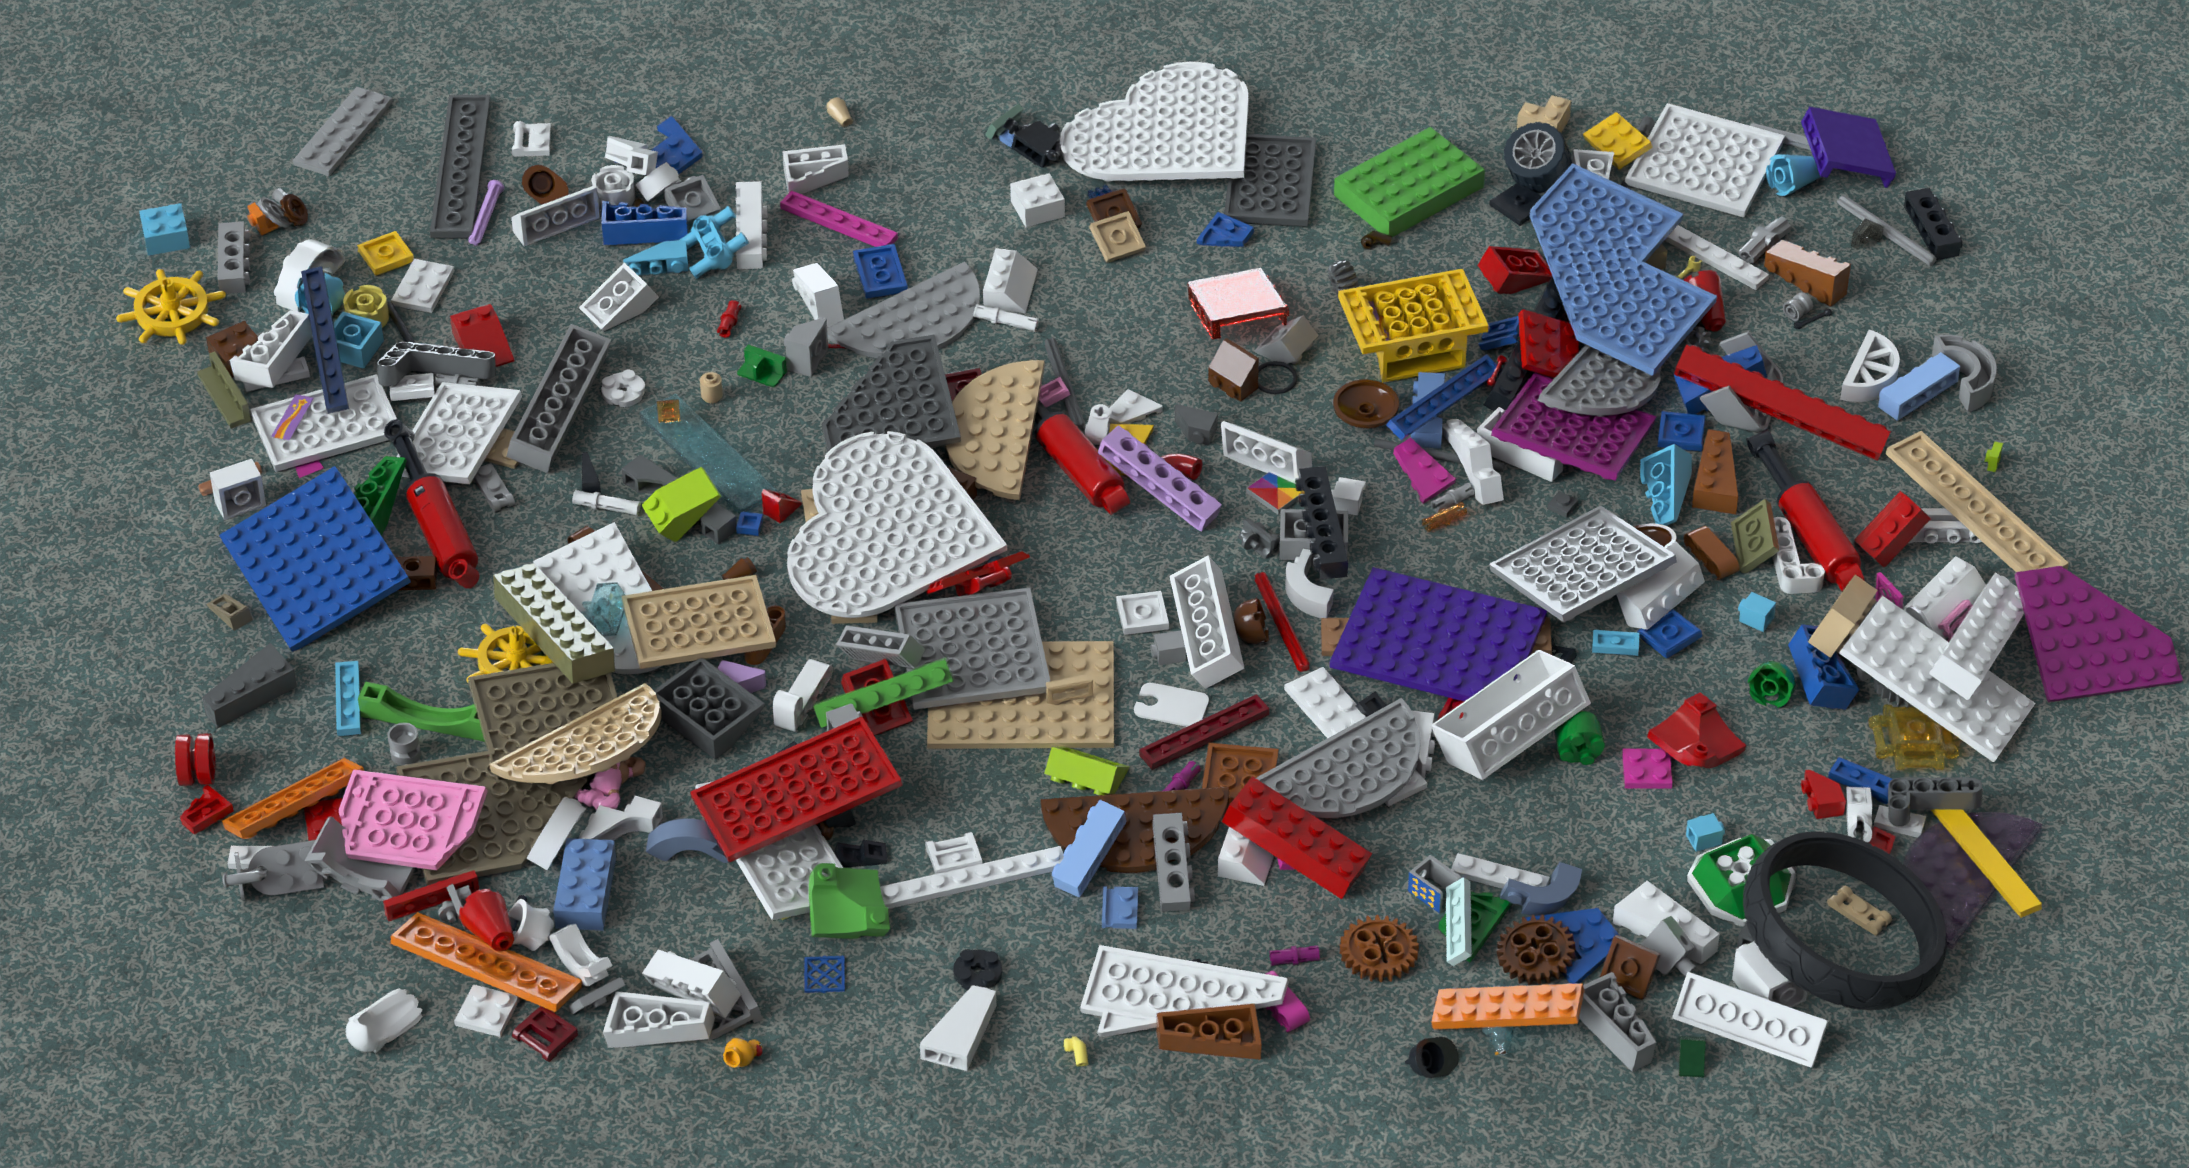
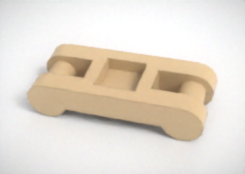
(1859, 910)

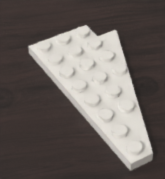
(1135, 986)

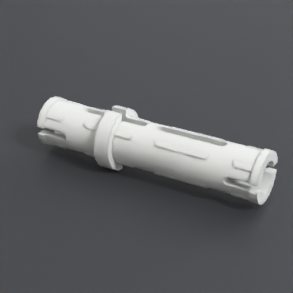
(1004, 317)
(596, 500)

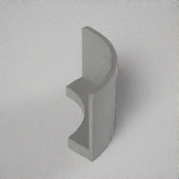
(376, 878)

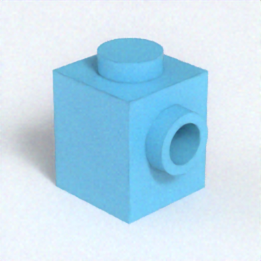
(1757, 611)
(1705, 832)

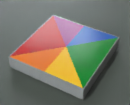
(1274, 492)

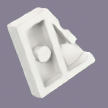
(1132, 408)

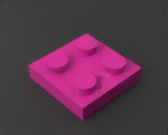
(1646, 768)

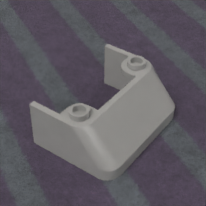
(1726, 405)

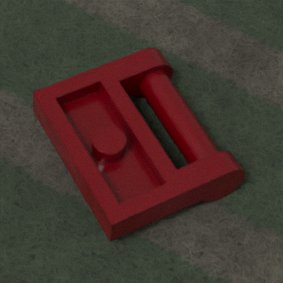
(549, 1027)

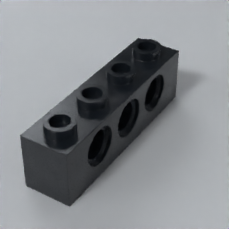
(1932, 223)

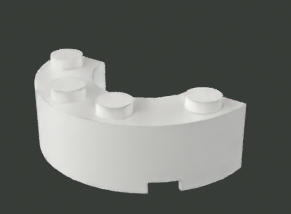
(305, 256)

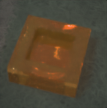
(668, 410)

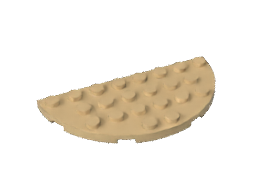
(997, 426)
(586, 743)

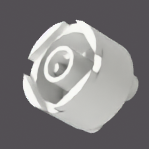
(614, 185)

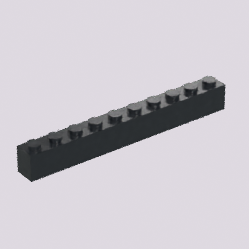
(1512, 372)

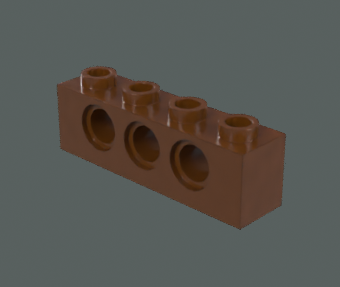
(421, 572)

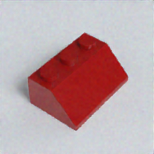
(1892, 529)

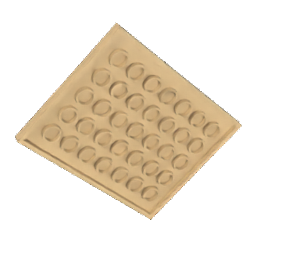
(1029, 719)

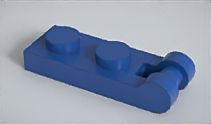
(1858, 776)

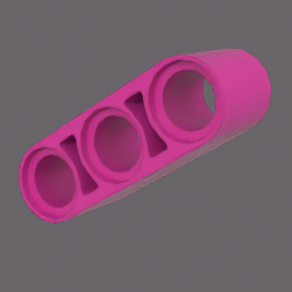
(1292, 1011)

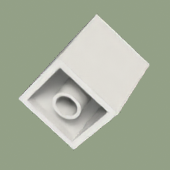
(1759, 977)

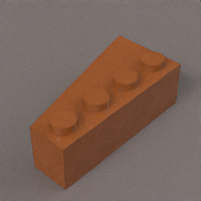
(1809, 271)
(1716, 478)
(1211, 1031)

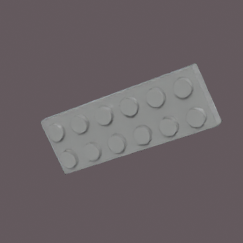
(342, 131)

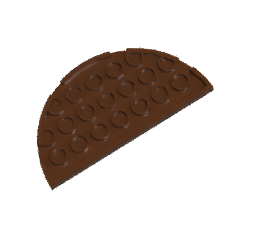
(1135, 845)

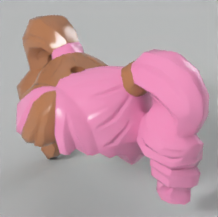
(609, 783)

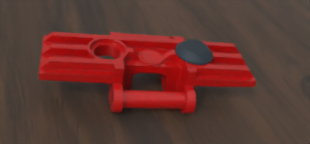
(993, 573)

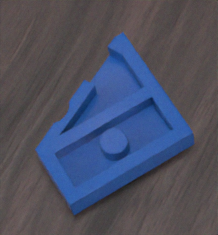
(1225, 232)

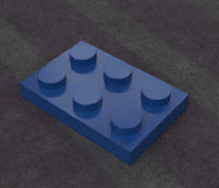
(880, 271)

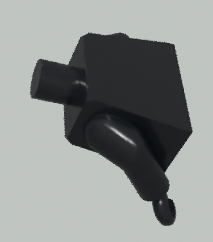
(1035, 141)

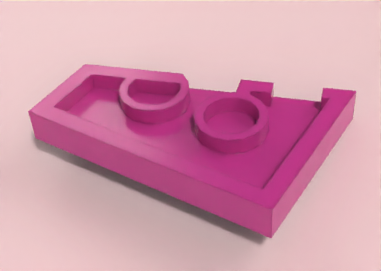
(1423, 470)

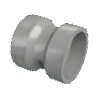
(1798, 306)

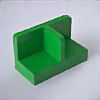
(763, 366)

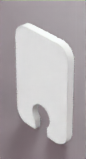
(1173, 705)

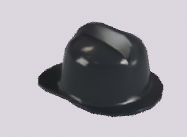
(1433, 1057)

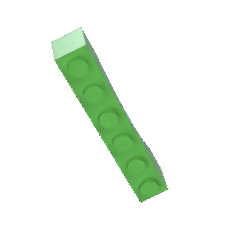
(889, 690)
(386, 705)

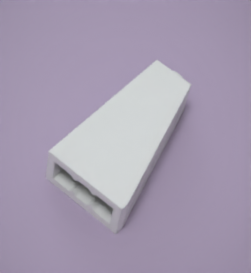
(960, 1030)

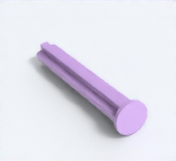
(494, 189)

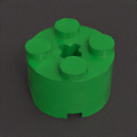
(1580, 738)

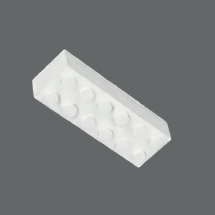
(1206, 622)

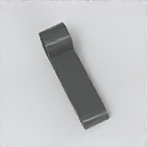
(1931, 793)

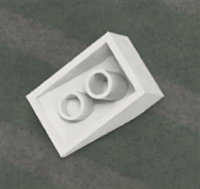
(619, 299)

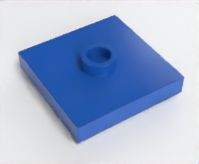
(1681, 430)
(1670, 634)

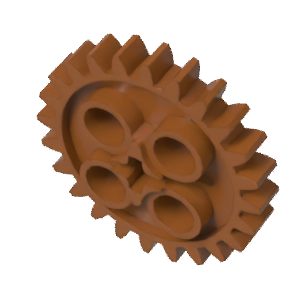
(1364, 955)

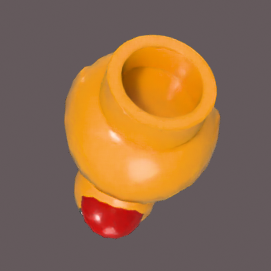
(740, 1052)

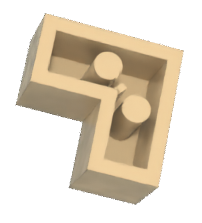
(1554, 113)

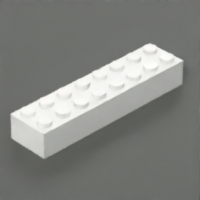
(1980, 637)

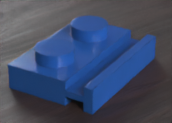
(1500, 333)

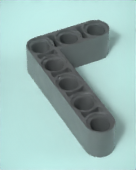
(434, 359)

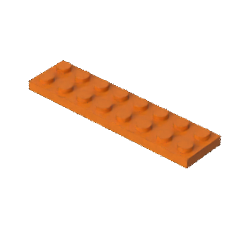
(476, 959)

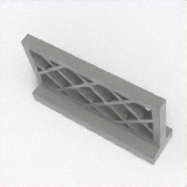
(745, 1002)

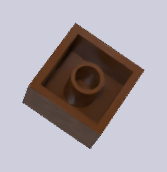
(231, 343)

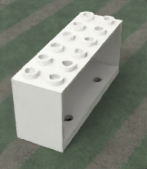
(1511, 714)

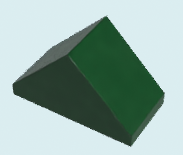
(1691, 1056)

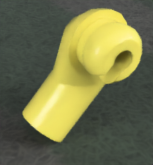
(1079, 1048)

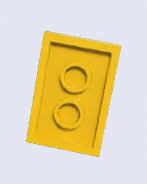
(1620, 137)

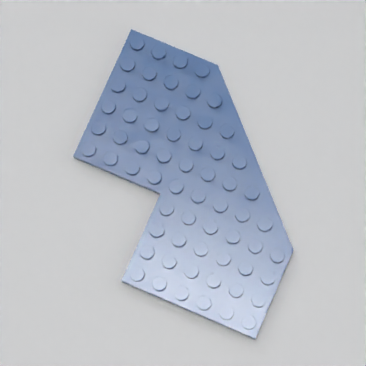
(1597, 253)

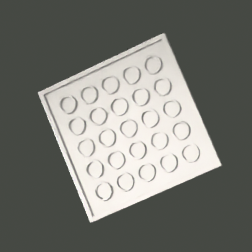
(1705, 160)

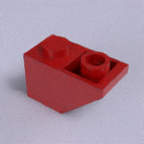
(1823, 794)

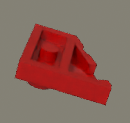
(205, 810)

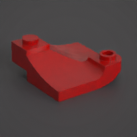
(1697, 735)

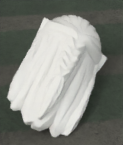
(383, 1021)

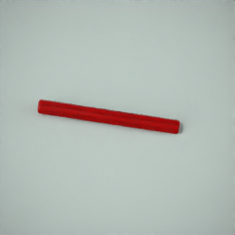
(1282, 622)

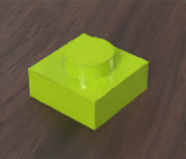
(1993, 456)

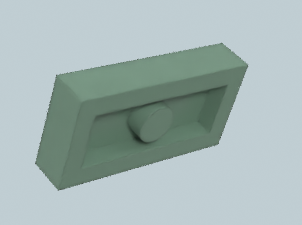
(996, 127)

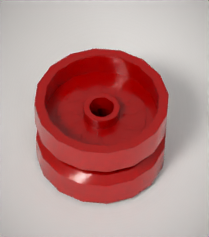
(195, 759)

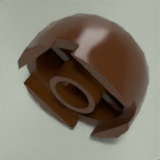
(1250, 622)

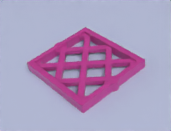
(1887, 585)

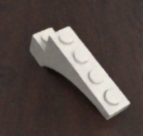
(1476, 459)

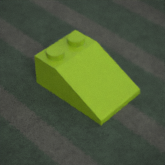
(681, 503)

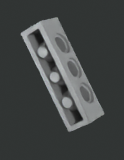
(232, 257)
(1171, 897)

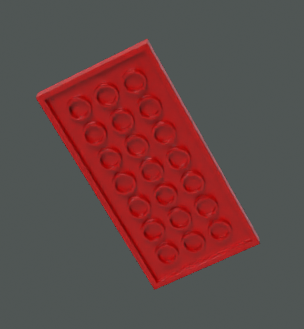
(795, 789)

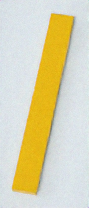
(1989, 861)

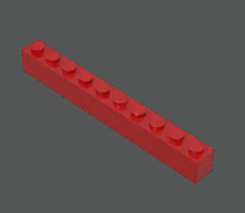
(1783, 403)

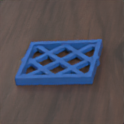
(824, 988)

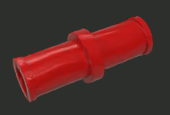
(729, 319)

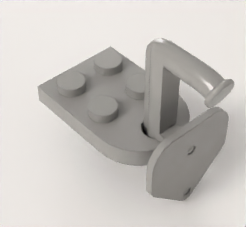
(285, 870)

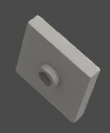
(596, 997)

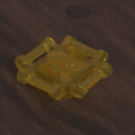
(1912, 738)

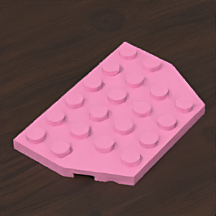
(407, 818)

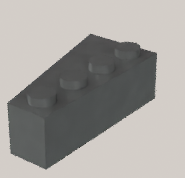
(250, 686)

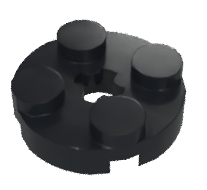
(974, 959)

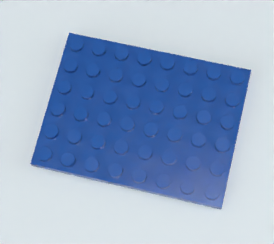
(314, 559)

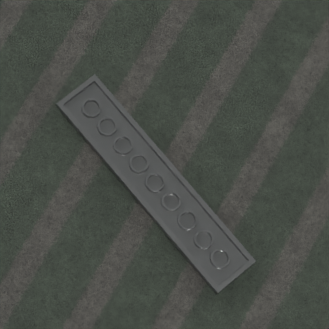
(460, 166)

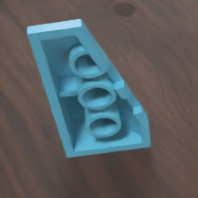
(1667, 479)

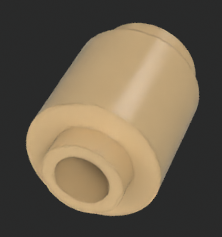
(711, 387)

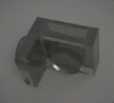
(1866, 231)

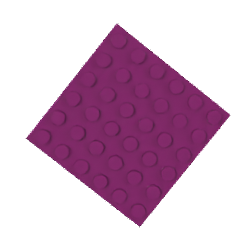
(1576, 439)

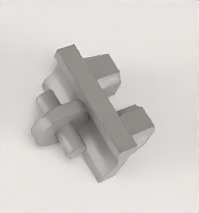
(450, 911)

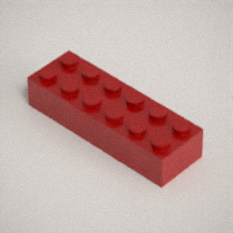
(1296, 837)

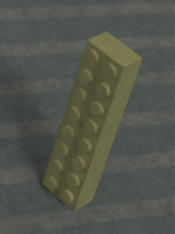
(554, 623)

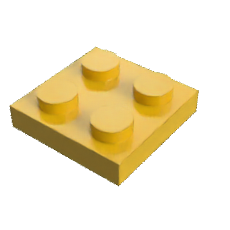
(385, 253)

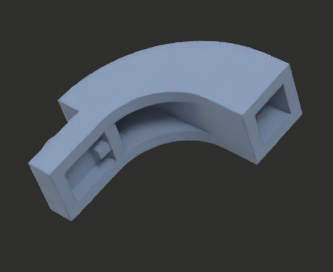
(683, 835)
(1544, 899)

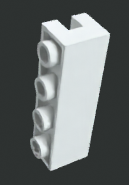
(1944, 528)

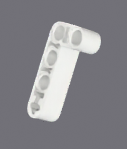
(1791, 574)
(792, 706)

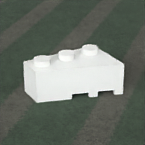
(814, 167)
(819, 293)

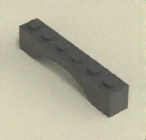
(647, 477)

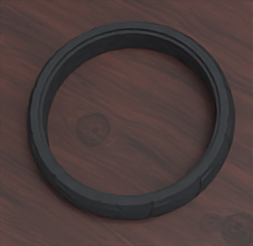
(1814, 971)

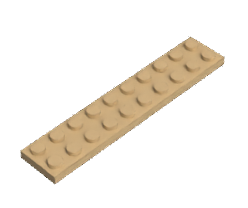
(1973, 504)

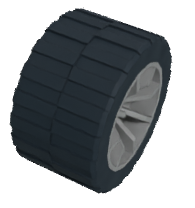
(1537, 156)

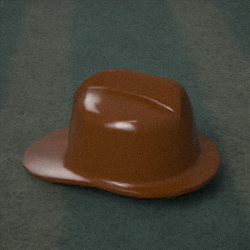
(542, 179)

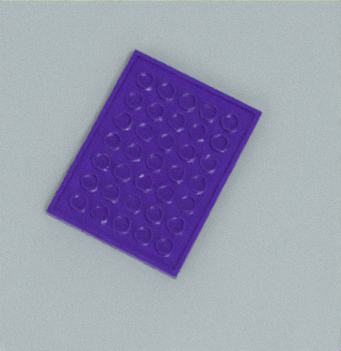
(1434, 635)

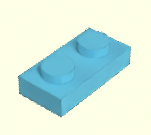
(1615, 642)

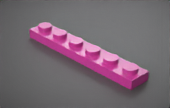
(838, 220)

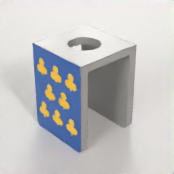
(1425, 890)

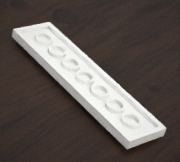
(1334, 711)

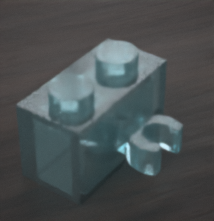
(605, 609)

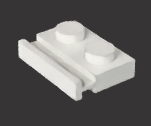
(413, 387)

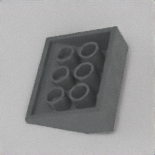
(707, 707)

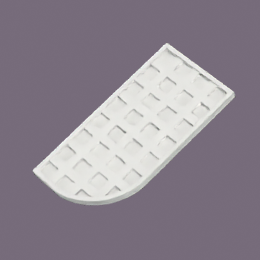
(594, 560)

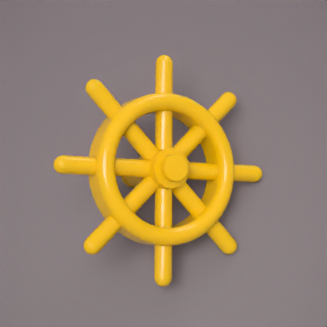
(171, 306)
(515, 654)

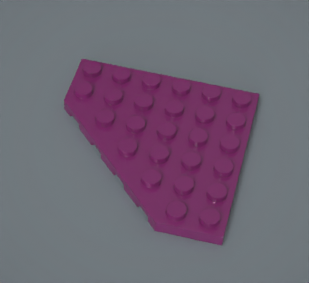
(2089, 640)

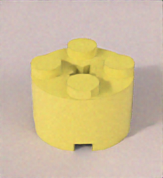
(367, 303)

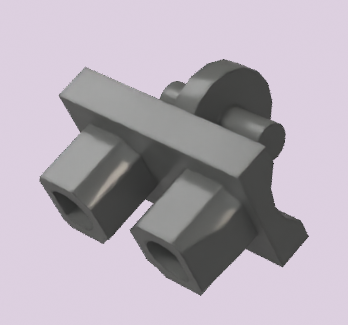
(1256, 538)

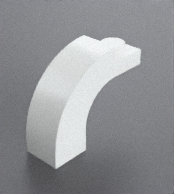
(1303, 593)
(556, 832)
(577, 955)

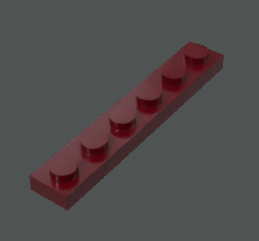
(1204, 732)

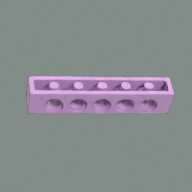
(1159, 478)

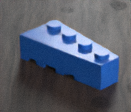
(642, 224)
(1690, 392)
(1823, 678)

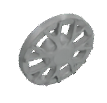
(273, 212)

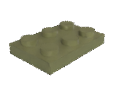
(1755, 536)

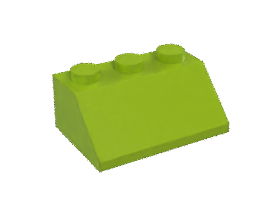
(1085, 770)

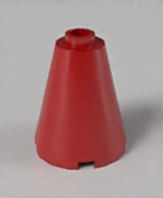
(1710, 282)
(488, 919)

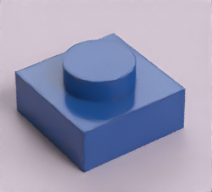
(749, 523)

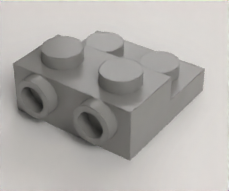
(694, 196)

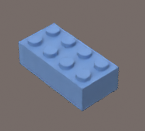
(585, 883)

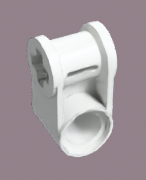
(1098, 424)

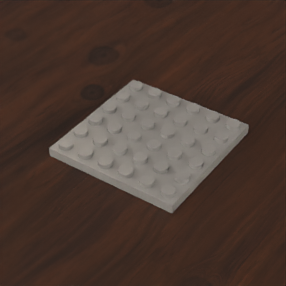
(1582, 563)
(988, 643)

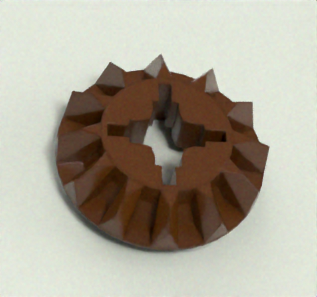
(300, 214)

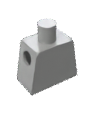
(1672, 945)

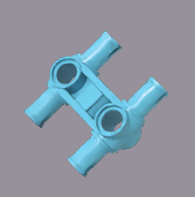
(716, 249)

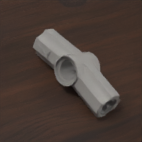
(1763, 239)

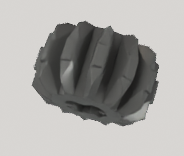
(1342, 276)

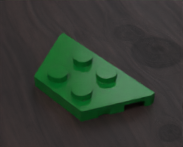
(1485, 916)

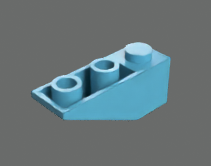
(661, 258)

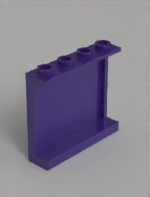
(1847, 144)

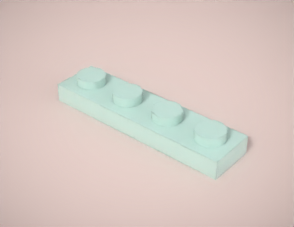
(1458, 921)

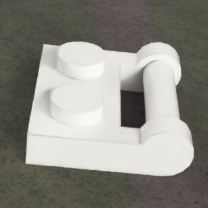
(538, 139)
(953, 853)

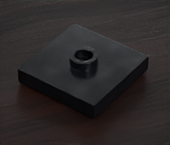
(1515, 203)

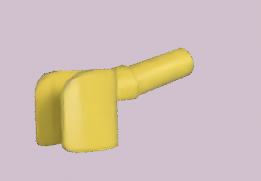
(1692, 266)

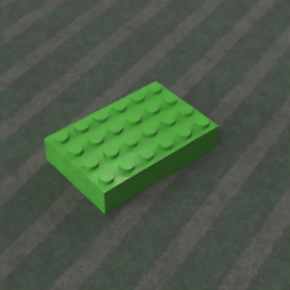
(1409, 182)

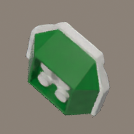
(1722, 873)

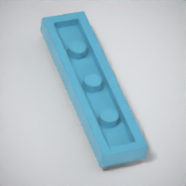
(347, 694)

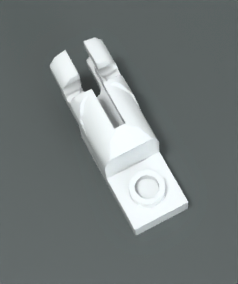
(1859, 812)

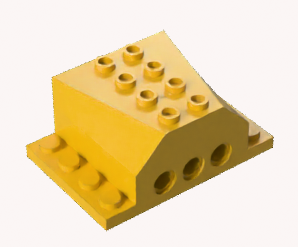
(1425, 322)

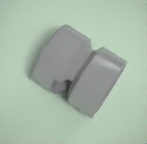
(404, 744)

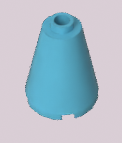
(1791, 172)

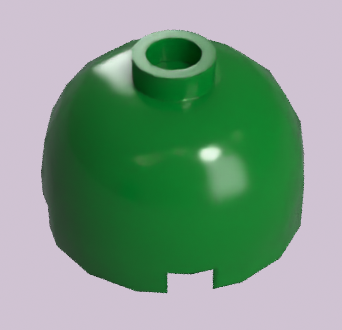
(1769, 680)

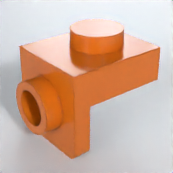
(259, 220)

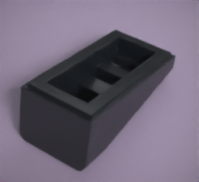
(590, 480)

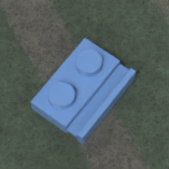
(1120, 907)

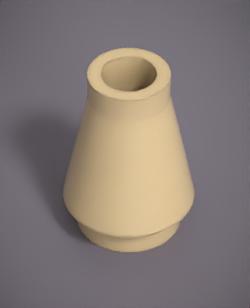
(838, 110)

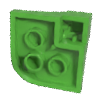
(846, 903)

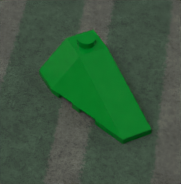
(380, 490)

